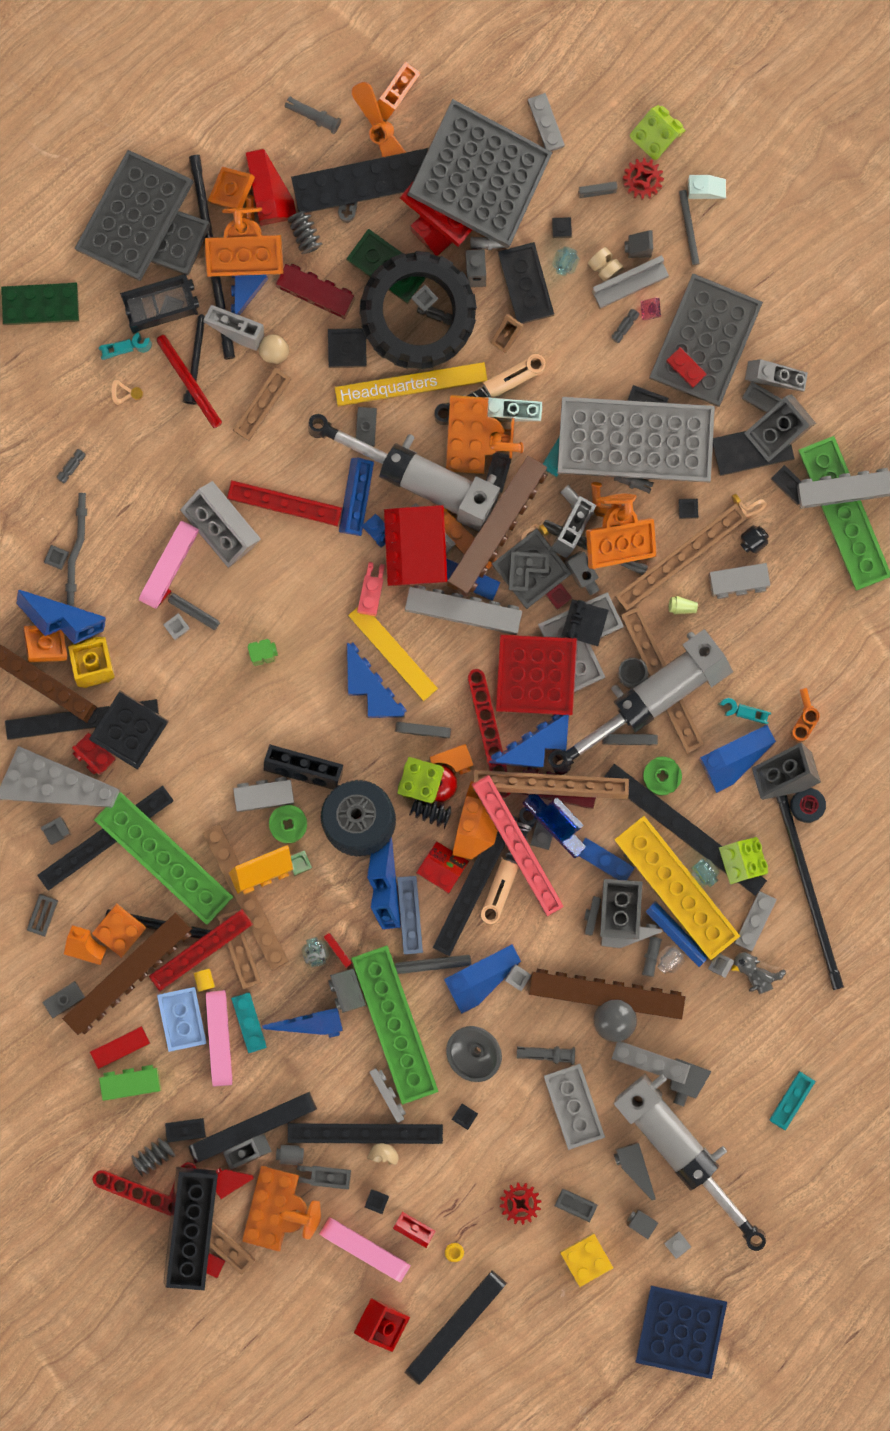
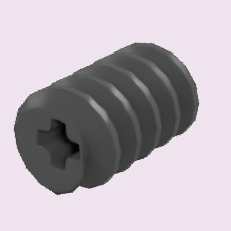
(304, 232)
(152, 1156)

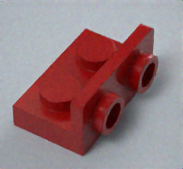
(95, 756)

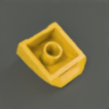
(91, 662)

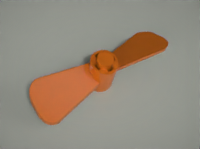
(366, 100)

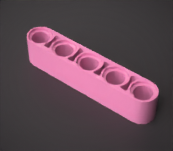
(168, 564)
(219, 1038)
(364, 1249)

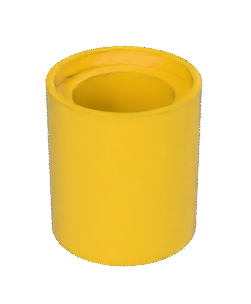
(204, 980)

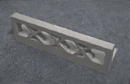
(630, 282)

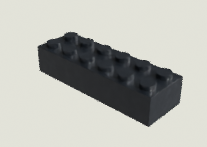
(190, 1228)

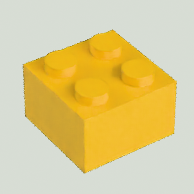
(586, 1259)

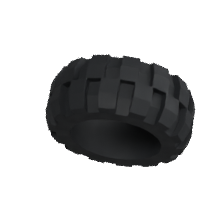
(449, 278)

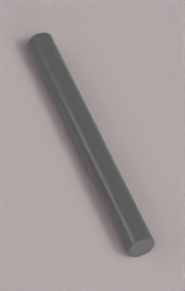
(689, 227)

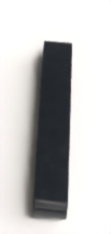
(252, 1127)
(455, 1327)

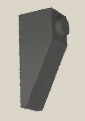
(573, 527)
(633, 1163)

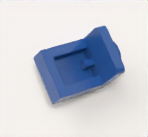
(376, 529)

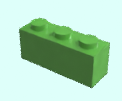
(130, 1083)

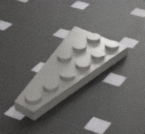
(46, 781)

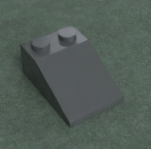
(780, 427)
(786, 773)
(621, 909)

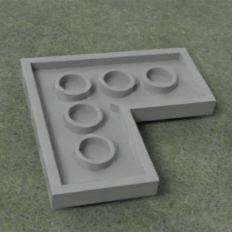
(587, 666)

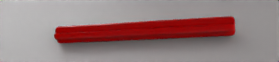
(189, 381)

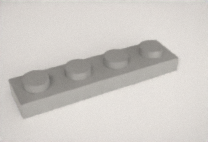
(651, 1062)

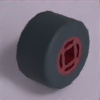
(808, 805)

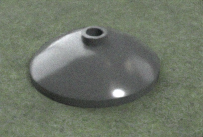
(467, 1060)

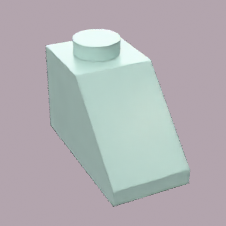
(706, 187)

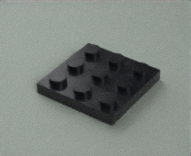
(128, 730)

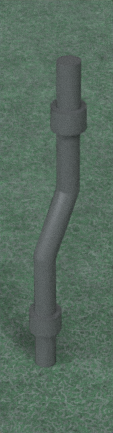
(81, 512)

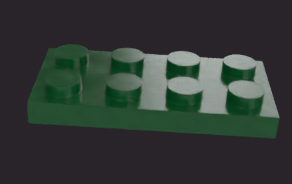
(375, 251)
(40, 303)

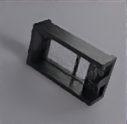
(160, 303)

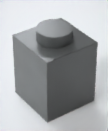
(642, 1223)

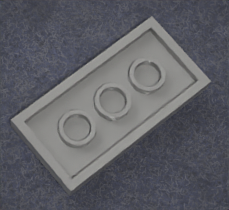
(574, 1106)

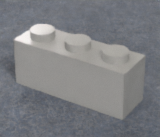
(739, 580)
(263, 794)

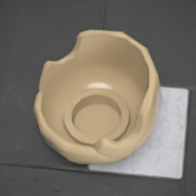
(273, 349)
(383, 1153)

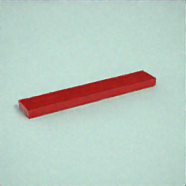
(284, 503)
(200, 950)

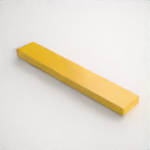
(394, 654)

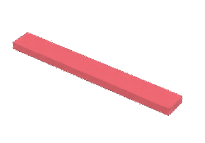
(517, 845)

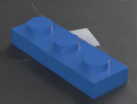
(606, 861)

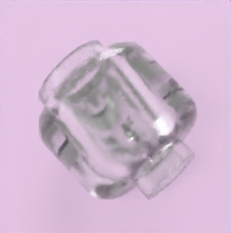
(670, 959)

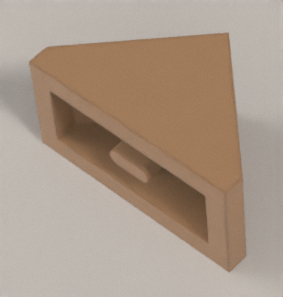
(507, 333)

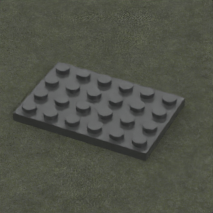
(134, 215)
(713, 331)

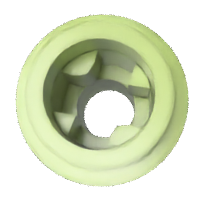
(680, 605)

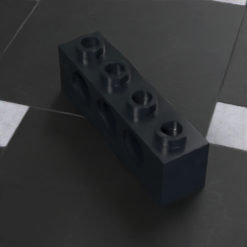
(303, 767)

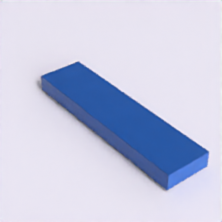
(676, 933)

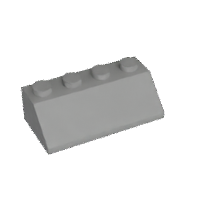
(220, 524)

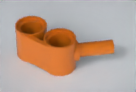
(802, 722)

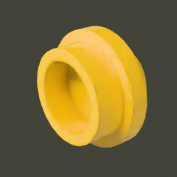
(454, 1252)

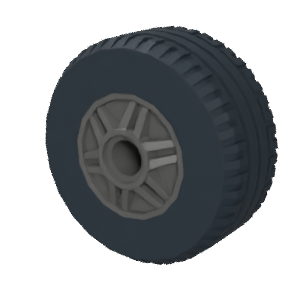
(360, 835)

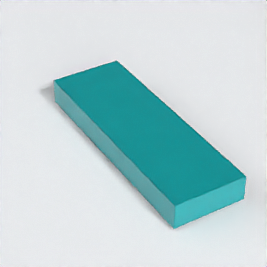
(792, 1100)

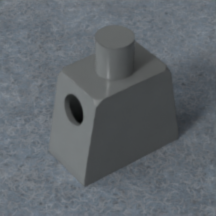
(476, 267)
(577, 565)
(694, 1083)

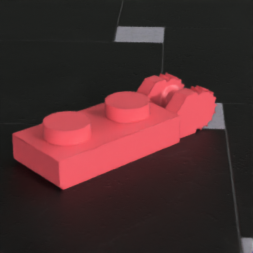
(371, 591)

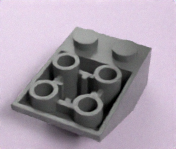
(347, 991)

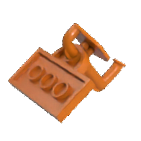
(243, 247)
(470, 435)
(621, 535)
(275, 1210)

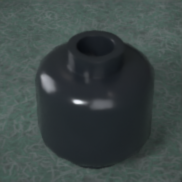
(754, 539)

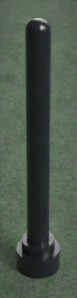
(187, 397)

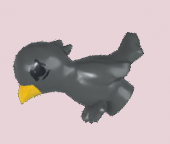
(758, 977)

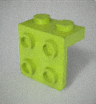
(656, 131)
(420, 780)
(743, 860)

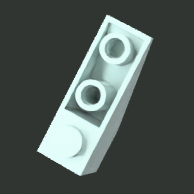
(521, 410)

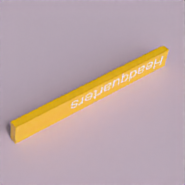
(411, 384)

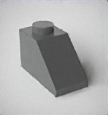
(639, 245)
(247, 1151)

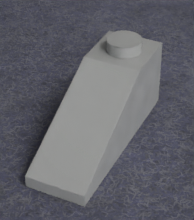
(237, 328)

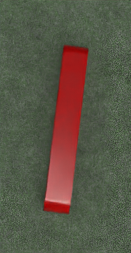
(486, 724)

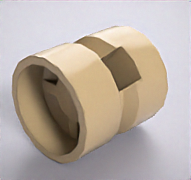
(605, 265)

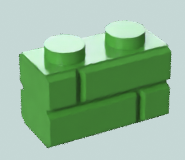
(262, 652)

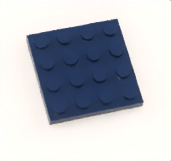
(681, 1332)

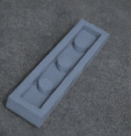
(410, 915)

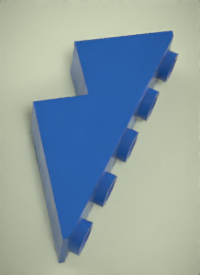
(245, 290)
(54, 616)
(363, 682)
(532, 747)
(383, 881)

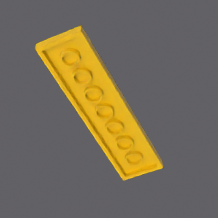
(677, 888)

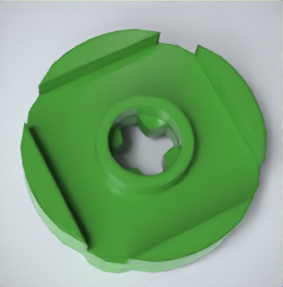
(653, 782)
(285, 813)

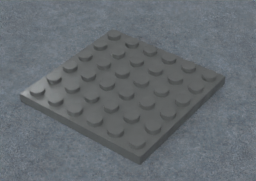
(480, 173)

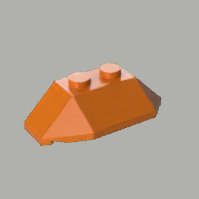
(475, 829)

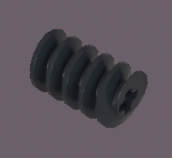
(431, 811)

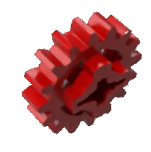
(636, 182)
(526, 1195)

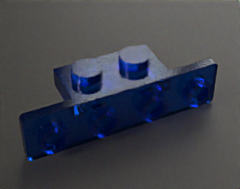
(557, 821)

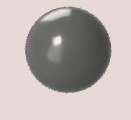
(615, 1020)

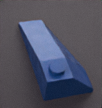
(732, 760)
(477, 981)
(316, 1023)

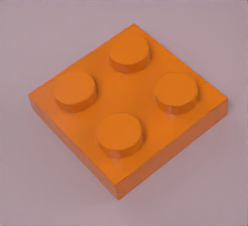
(231, 188)
(44, 648)
(119, 930)

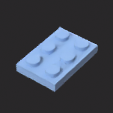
(181, 1019)

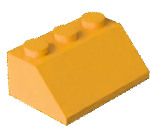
(262, 870)

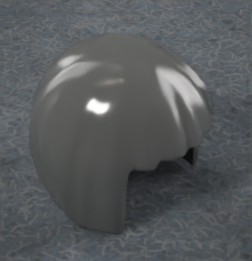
(632, 672)

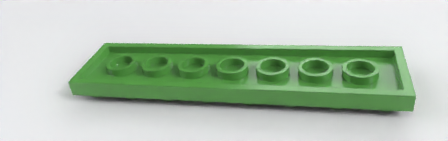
(847, 520)
(164, 858)
(394, 1024)

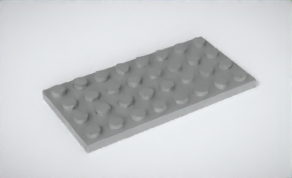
(636, 439)

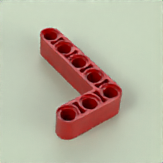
(131, 1185)

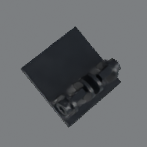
(585, 622)

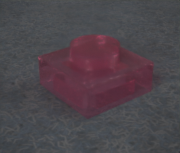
(650, 308)

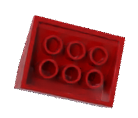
(415, 545)

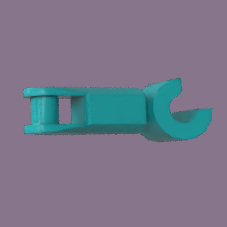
(125, 347)
(745, 711)

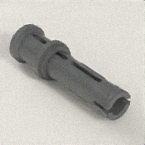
(321, 118)
(556, 1055)

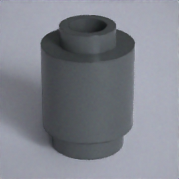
(290, 1155)

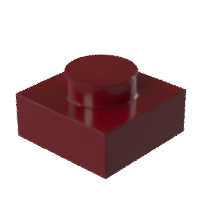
(558, 596)

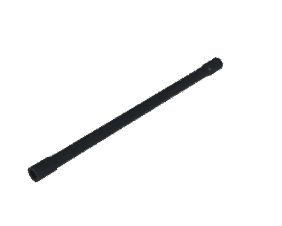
(196, 169)
(833, 972)

